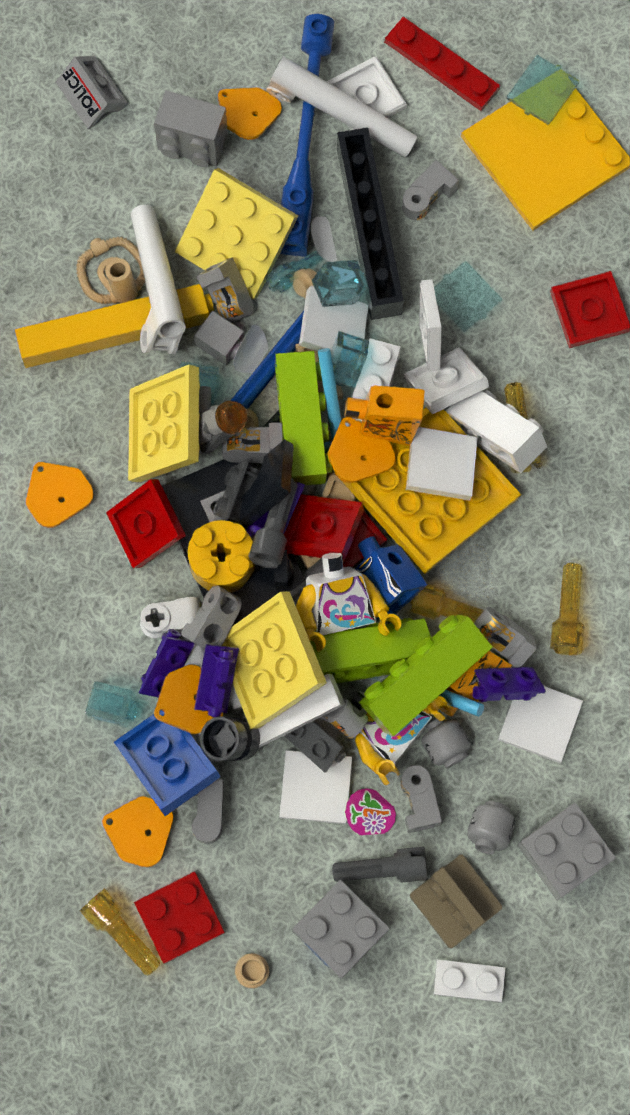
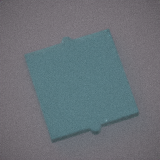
(542, 89)
(465, 296)

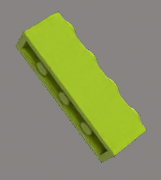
(301, 415)
(367, 652)
(425, 673)

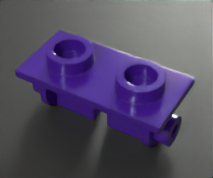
(170, 656)
(216, 679)
(512, 683)

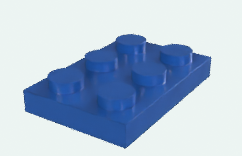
(166, 762)

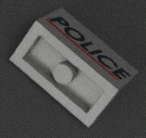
(90, 89)

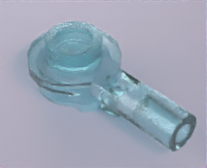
(282, 276)

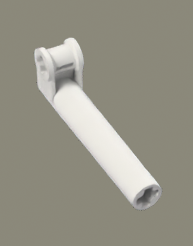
(293, 80)
(165, 320)
(175, 616)

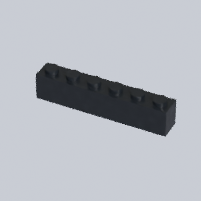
(369, 223)

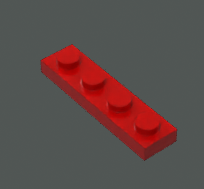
(442, 63)

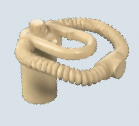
(119, 278)

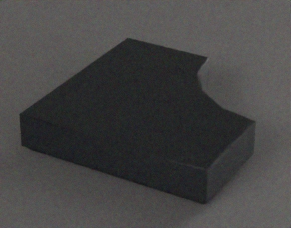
(270, 485)

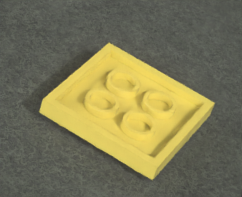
(236, 224)
(164, 424)
(273, 660)

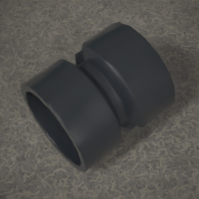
(229, 739)

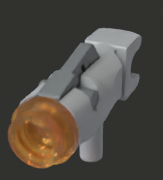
(218, 421)

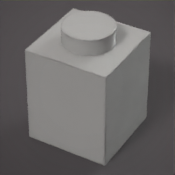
(219, 338)

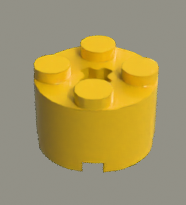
(218, 538)

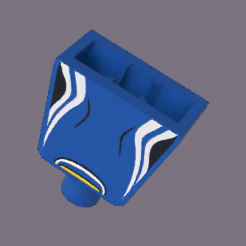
(390, 573)

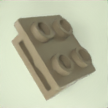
(455, 901)

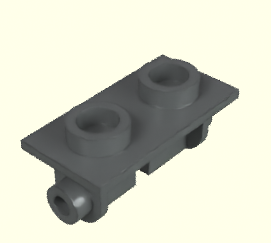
(238, 483)
(317, 745)

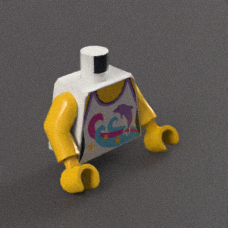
(341, 601)
(384, 751)

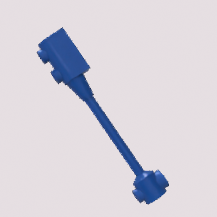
(298, 191)

